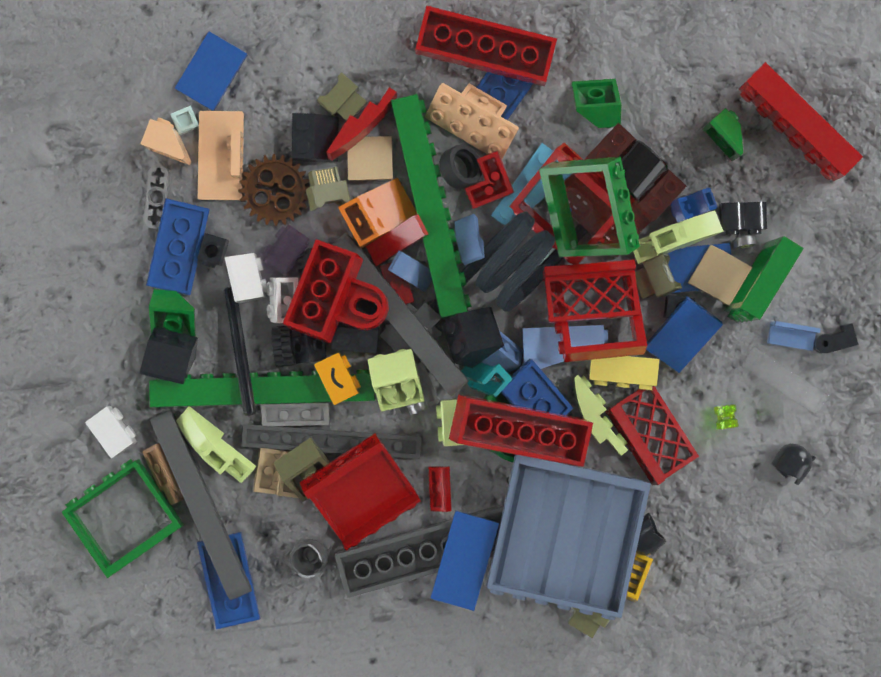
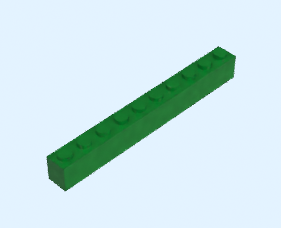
(430, 206)
(266, 390)

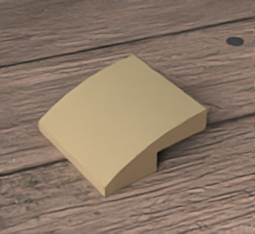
(371, 159)
(719, 275)
(266, 475)

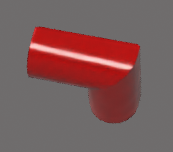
(495, 184)

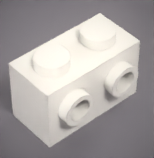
(281, 293)

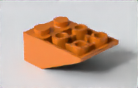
(377, 212)

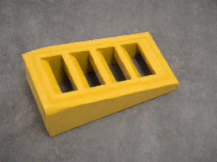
(641, 579)

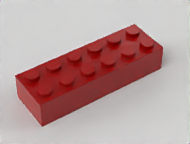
(485, 46)
(799, 123)
(520, 430)

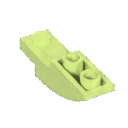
(678, 236)
(590, 409)
(207, 442)

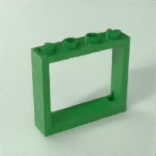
(561, 214)
(764, 279)
(93, 491)

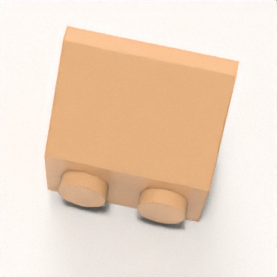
(165, 140)

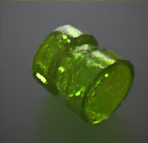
(726, 411)

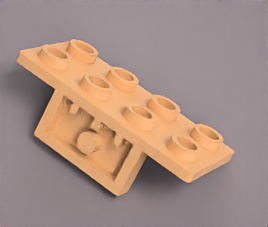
(473, 118)
(220, 155)

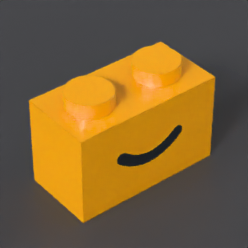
(337, 378)

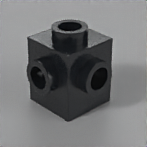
(308, 349)

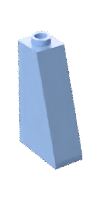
(542, 343)

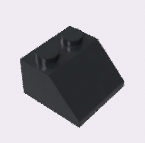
(313, 136)
(472, 336)
(169, 355)

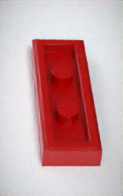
(397, 240)

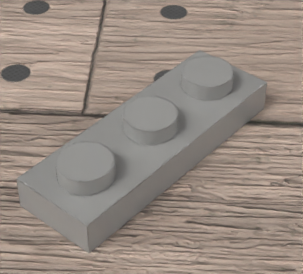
(295, 414)

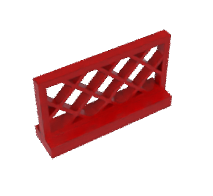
(586, 272)
(639, 447)

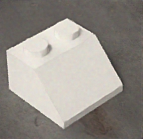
(246, 277)

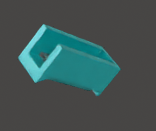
(487, 378)

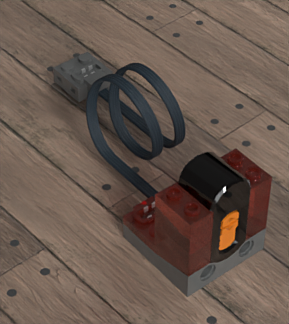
(651, 192)

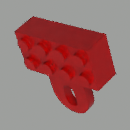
(330, 294)

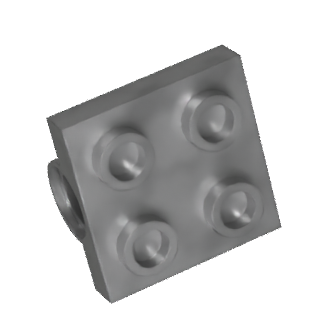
(430, 395)

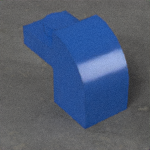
(693, 205)

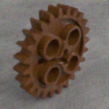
(270, 210)

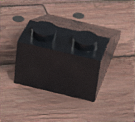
(354, 339)

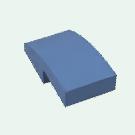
(468, 239)
(411, 271)

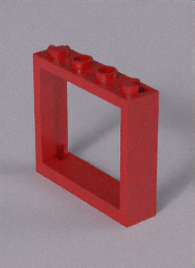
(592, 180)
(599, 351)

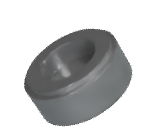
(744, 242)

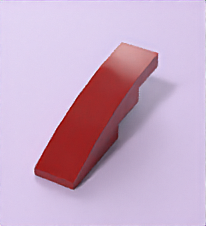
(356, 129)

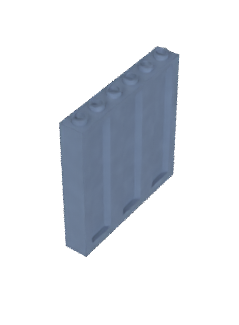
(568, 536)

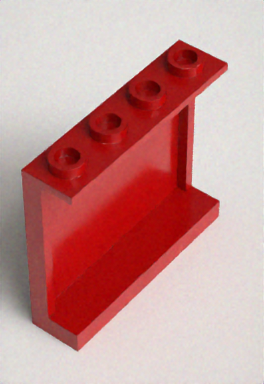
(360, 491)

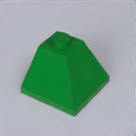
(598, 101)
(726, 133)
(171, 312)

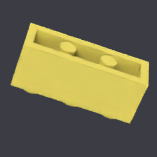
(625, 371)

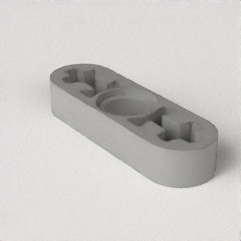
(163, 181)

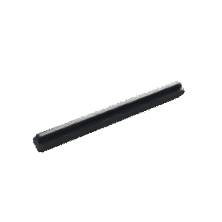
(240, 353)

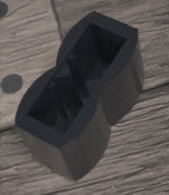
(743, 217)

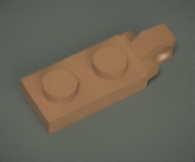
(162, 473)

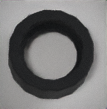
(451, 174)

